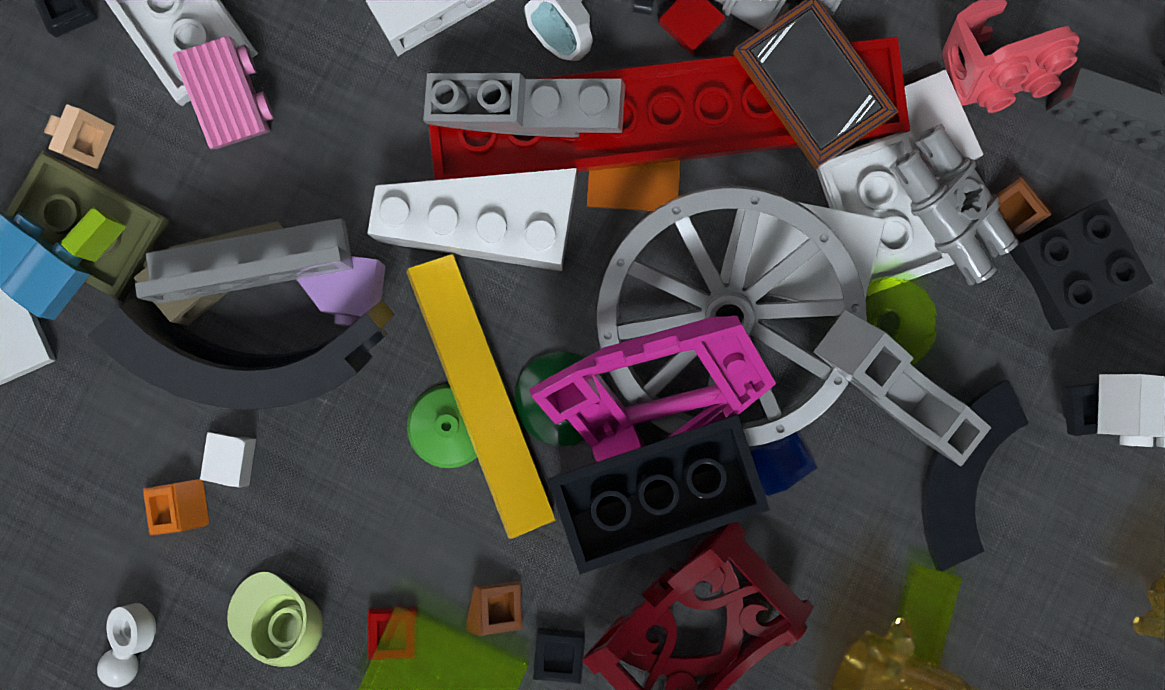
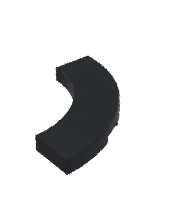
(952, 488)

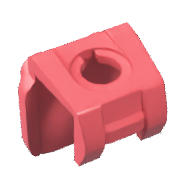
(1019, 66)

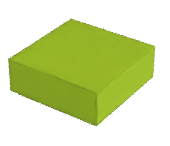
(93, 235)

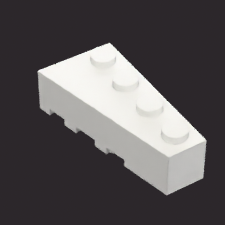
(482, 217)

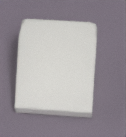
(228, 459)

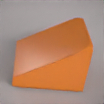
(176, 507)

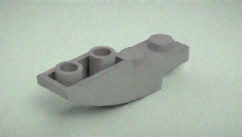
(524, 106)

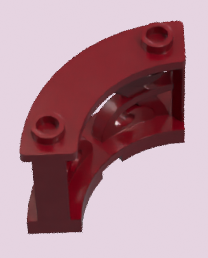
(708, 562)

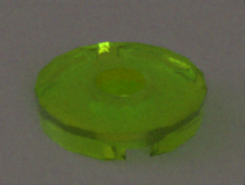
(914, 310)

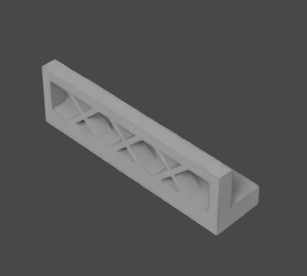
(246, 262)

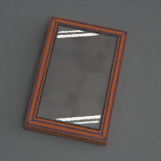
(815, 82)

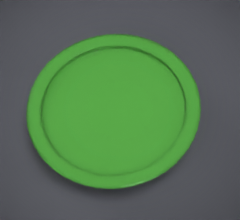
(438, 429)

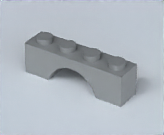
(885, 375)

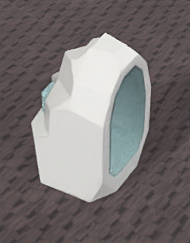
(560, 27)

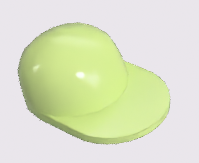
(274, 620)

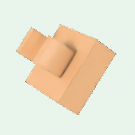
(79, 135)

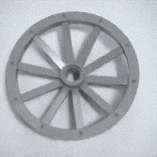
(753, 200)

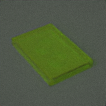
(434, 656)

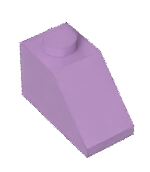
(347, 292)

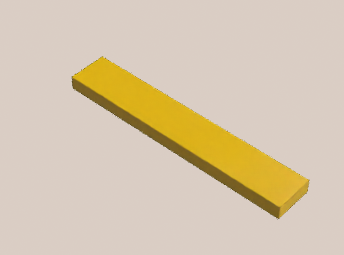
(480, 396)

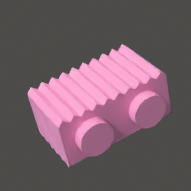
(223, 92)

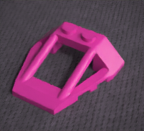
(610, 428)

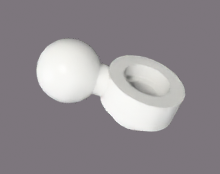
(129, 632)

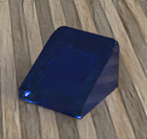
(782, 463)

